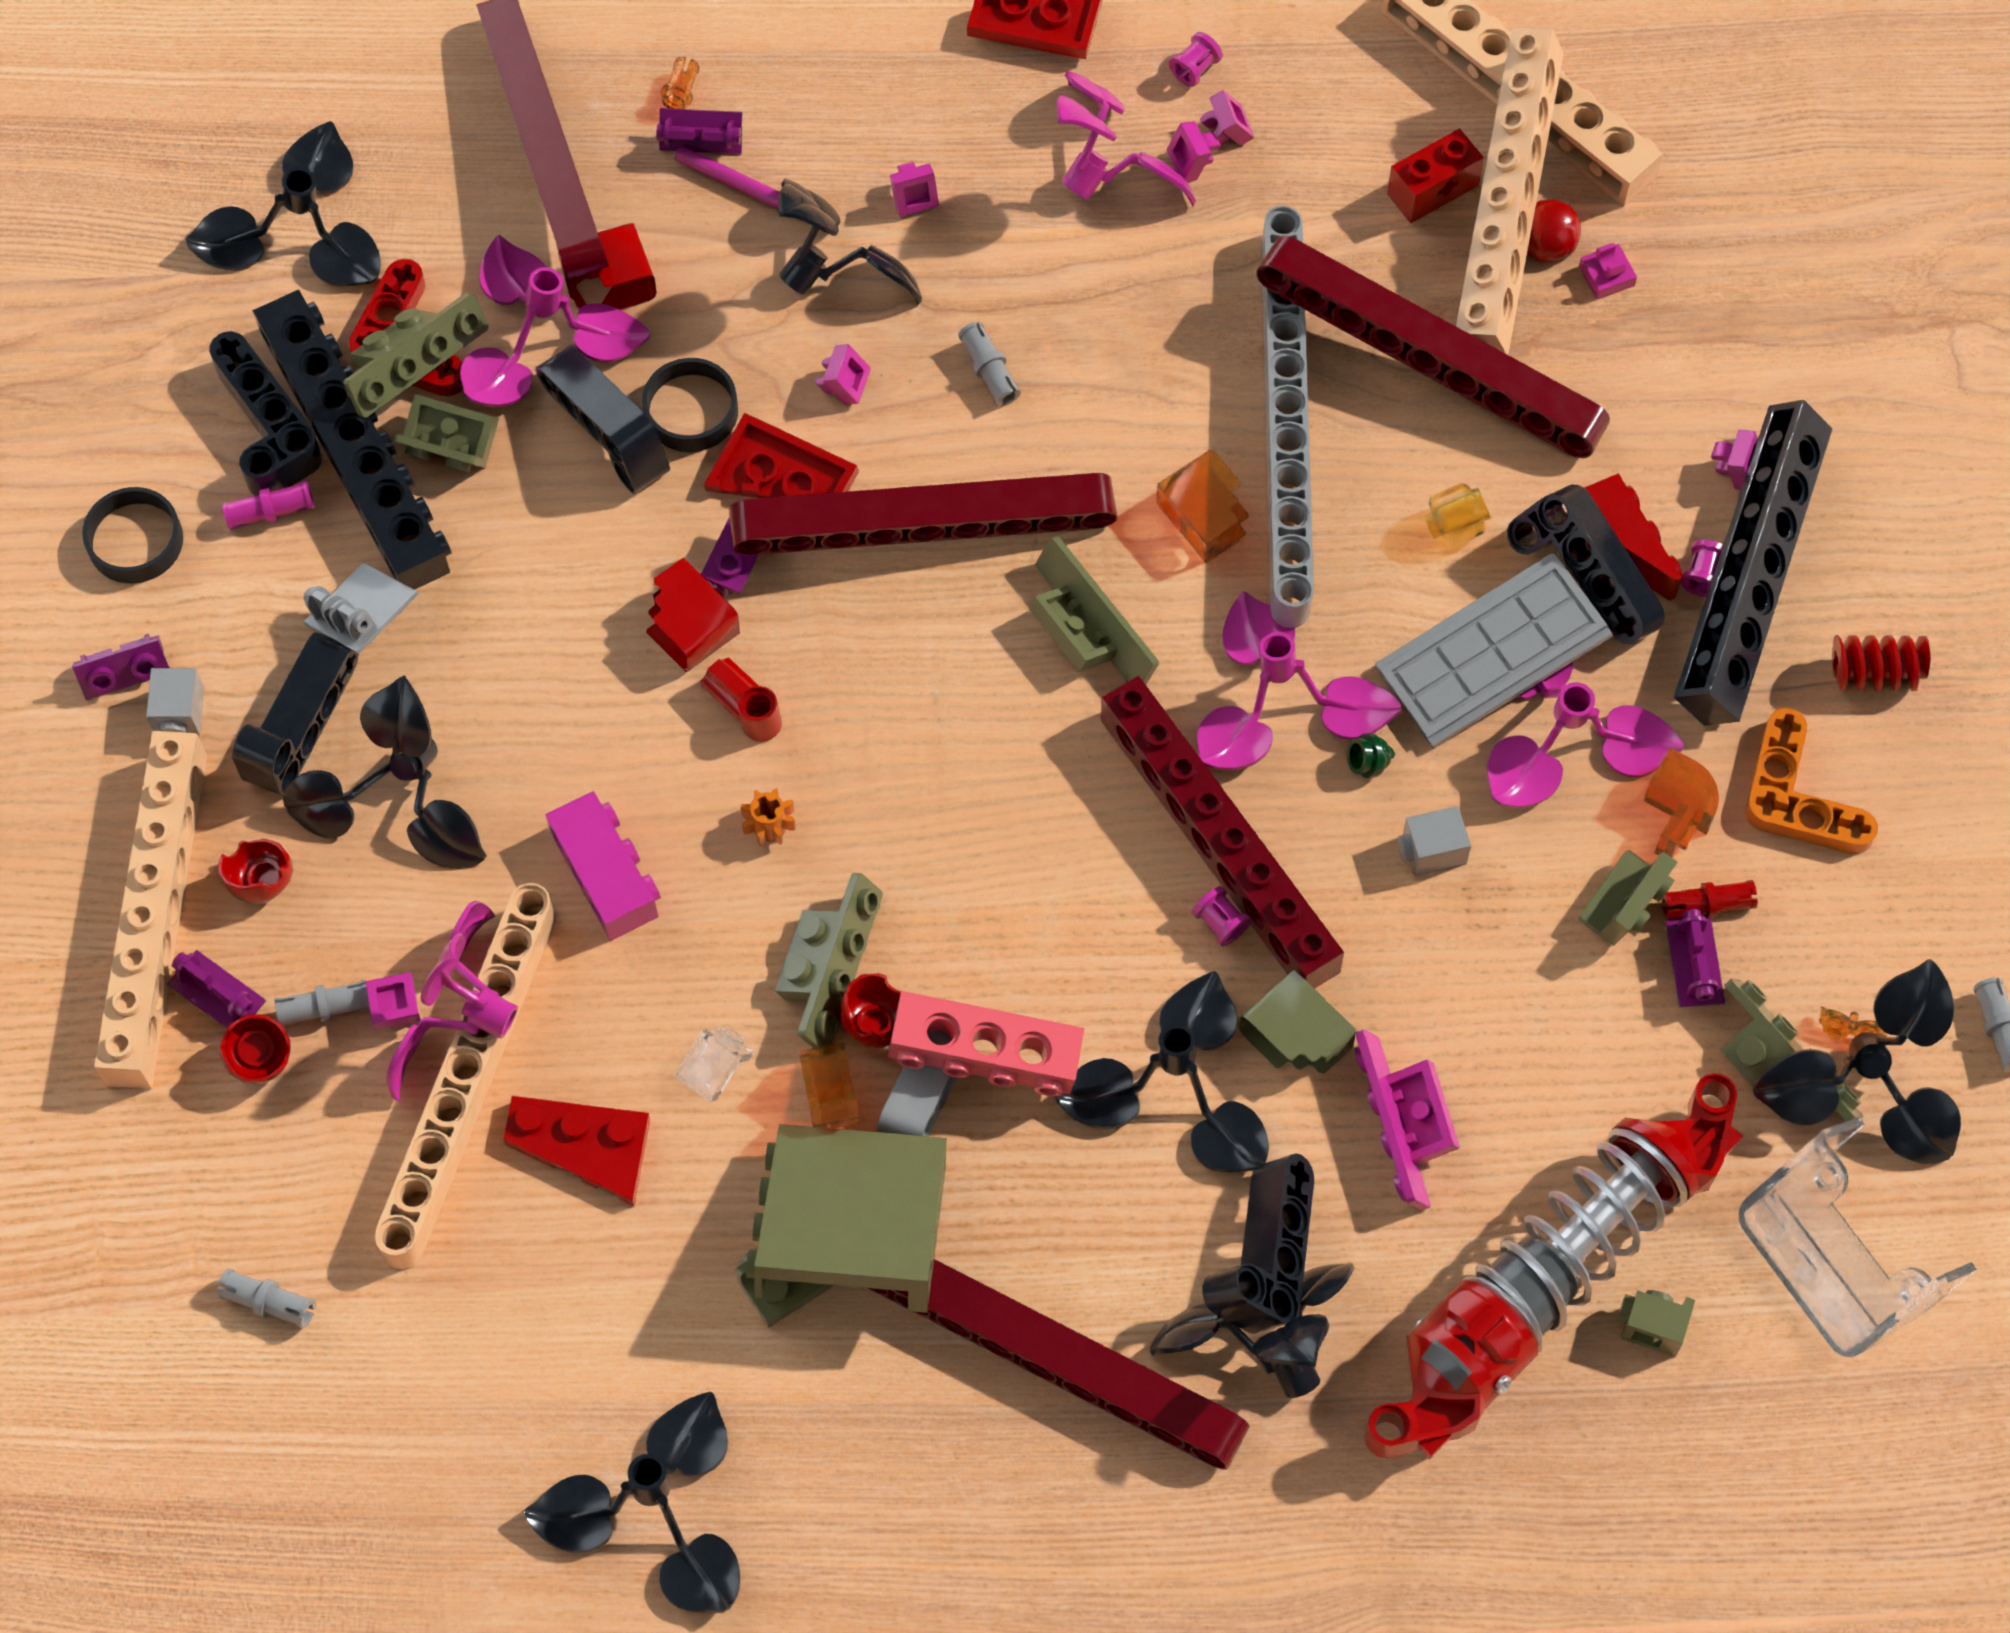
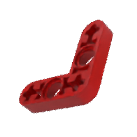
(387, 296)

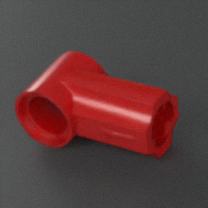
(742, 698)

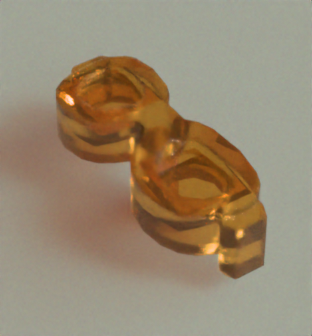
(1839, 1026)

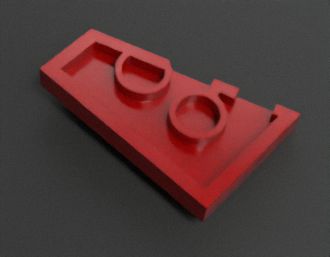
(1041, 25)
(774, 463)
(585, 1140)

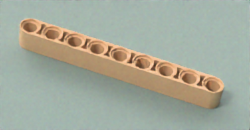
(463, 1094)

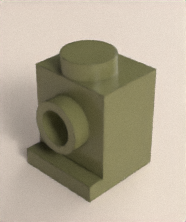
(1655, 1320)

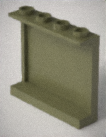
(850, 1210)

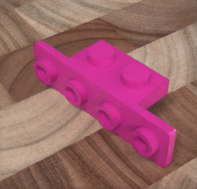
(1411, 1113)

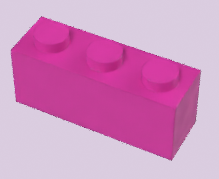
(604, 864)

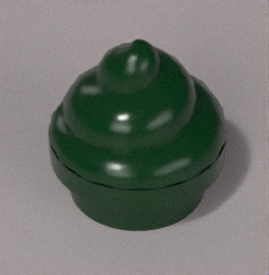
(1369, 755)

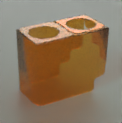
(1202, 505)

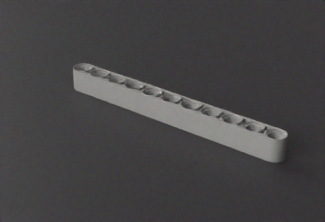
(1290, 432)

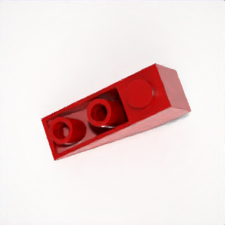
(1639, 537)

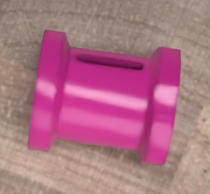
(1195, 59)
(1702, 568)
(1214, 902)

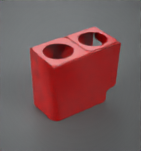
(627, 270)
(690, 616)

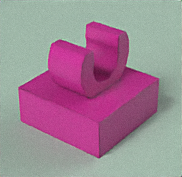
(1230, 119)
(1191, 150)
(914, 188)
(1607, 271)
(844, 374)
(1735, 458)
(393, 1001)

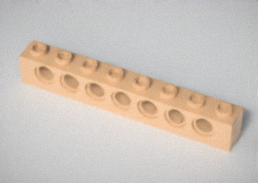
(1575, 107)
(1510, 186)
(151, 911)

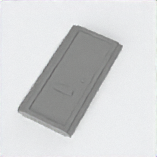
(1493, 650)

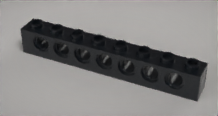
(411, 561)
(1753, 563)

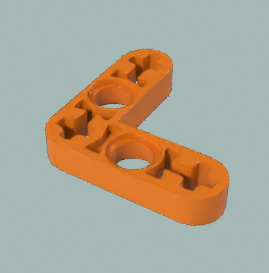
(1781, 794)

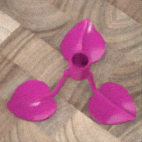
(1089, 165)
(515, 274)
(1233, 739)
(1634, 743)
(483, 1008)

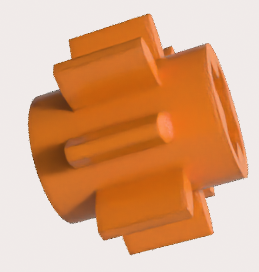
(777, 810)

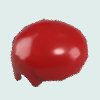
(1553, 231)
(256, 871)
(870, 1010)
(255, 1048)

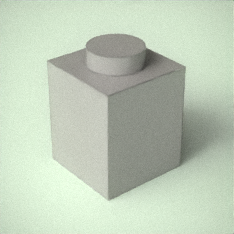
(175, 700)
(1435, 841)

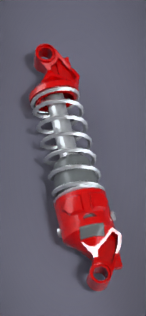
(1496, 1321)

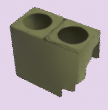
(1297, 1026)

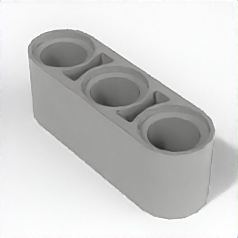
(917, 1097)

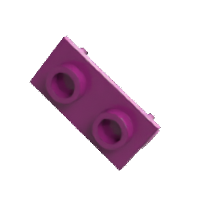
(700, 130)
(725, 567)
(119, 669)
(1695, 960)
(213, 989)

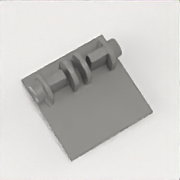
(357, 607)

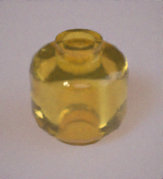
(1457, 514)

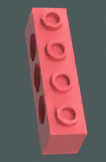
(1008, 1032)

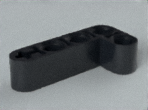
(261, 406)
(606, 416)
(1630, 606)
(281, 746)
(1269, 1281)

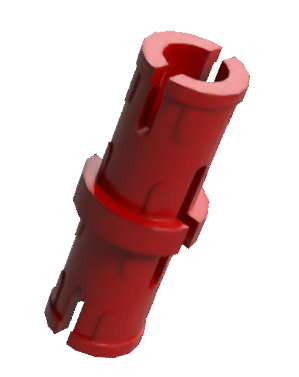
(1710, 899)

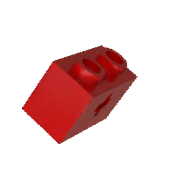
(1435, 175)

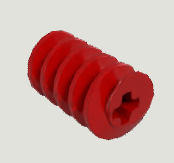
(1880, 661)

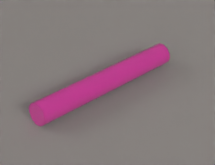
(727, 176)

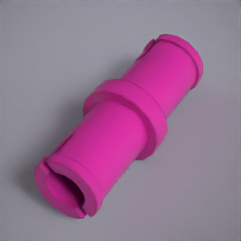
(268, 505)

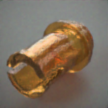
(677, 91)

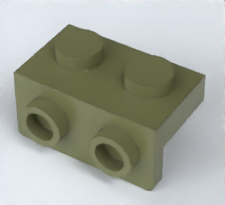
(448, 431)
(1624, 895)

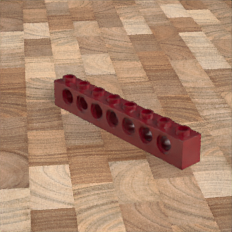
(1220, 833)

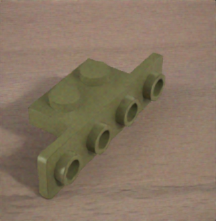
(410, 350)
(1085, 619)
(826, 958)
(1768, 1041)

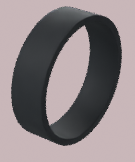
(684, 367)
(116, 500)

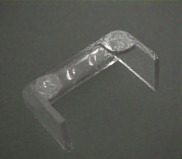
(1823, 1258)

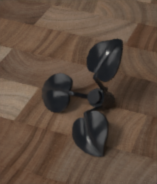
(314, 162)
(808, 261)
(399, 722)
(1908, 1006)
(1192, 1018)
(1287, 1351)
(578, 1508)

